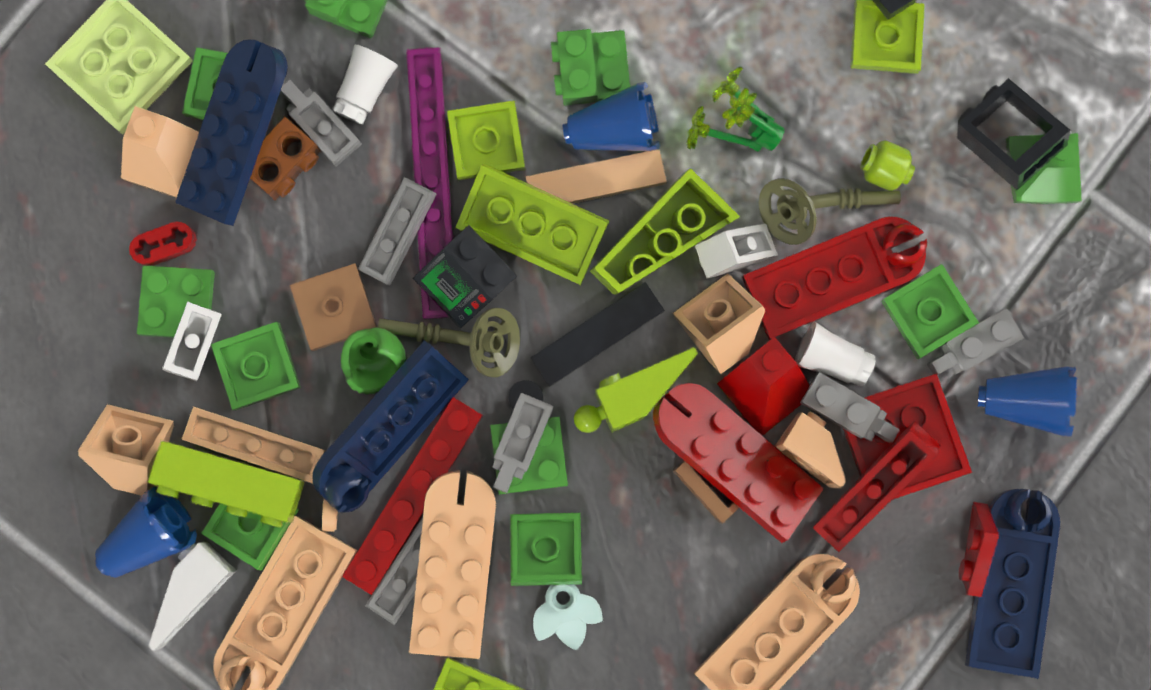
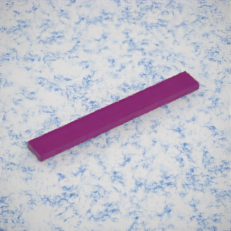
(430, 157)

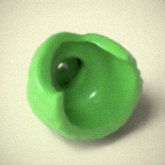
(371, 364)

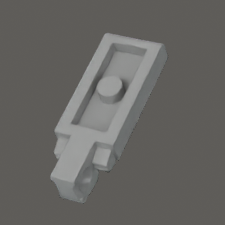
(320, 123)
(977, 344)
(847, 409)
(520, 440)

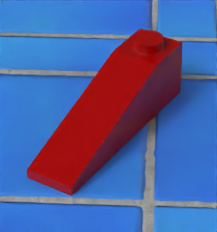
(877, 486)

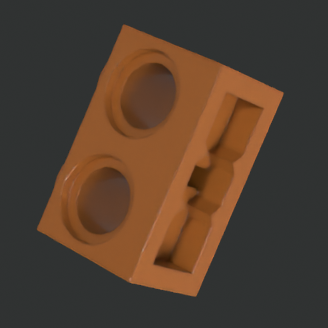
(274, 155)

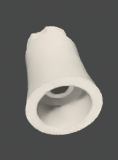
(362, 83)
(834, 356)

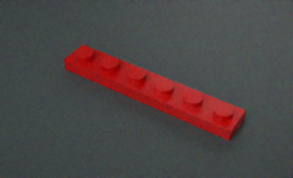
(408, 500)

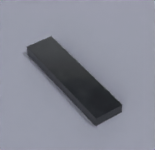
(597, 334)

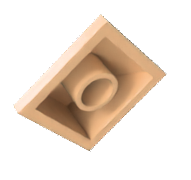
(156, 151)
(722, 322)
(125, 447)
(812, 449)

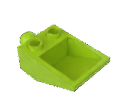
(631, 397)

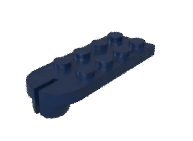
(233, 130)
(386, 428)
(1015, 601)

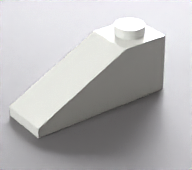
(190, 587)

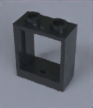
(1036, 157)

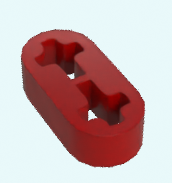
(161, 236)

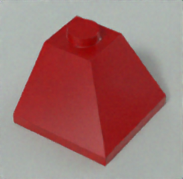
(766, 386)

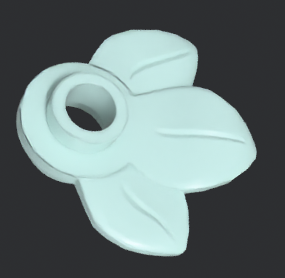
(566, 619)

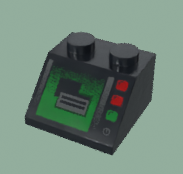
(464, 277)

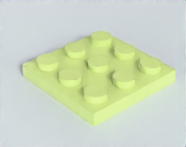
(119, 62)

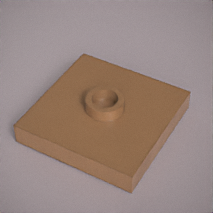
(332, 306)

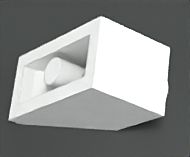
(735, 250)
(192, 341)

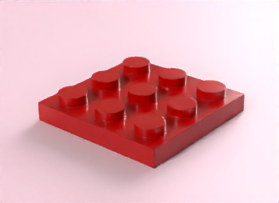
(927, 406)

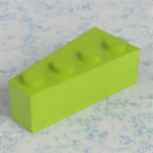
(667, 229)
(225, 482)

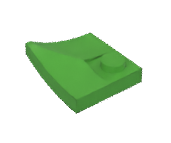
(1057, 181)

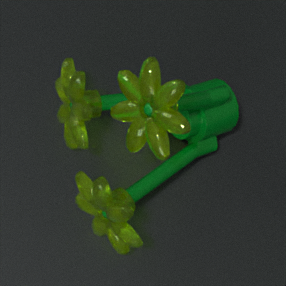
(763, 128)

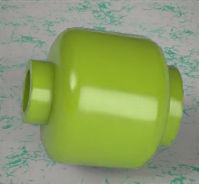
(887, 165)

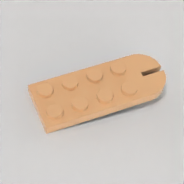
(453, 568)
(282, 608)
(783, 628)

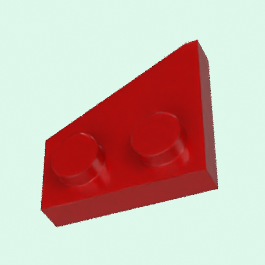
(979, 549)

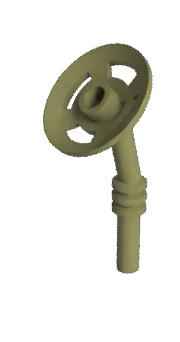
(797, 207)
(483, 340)

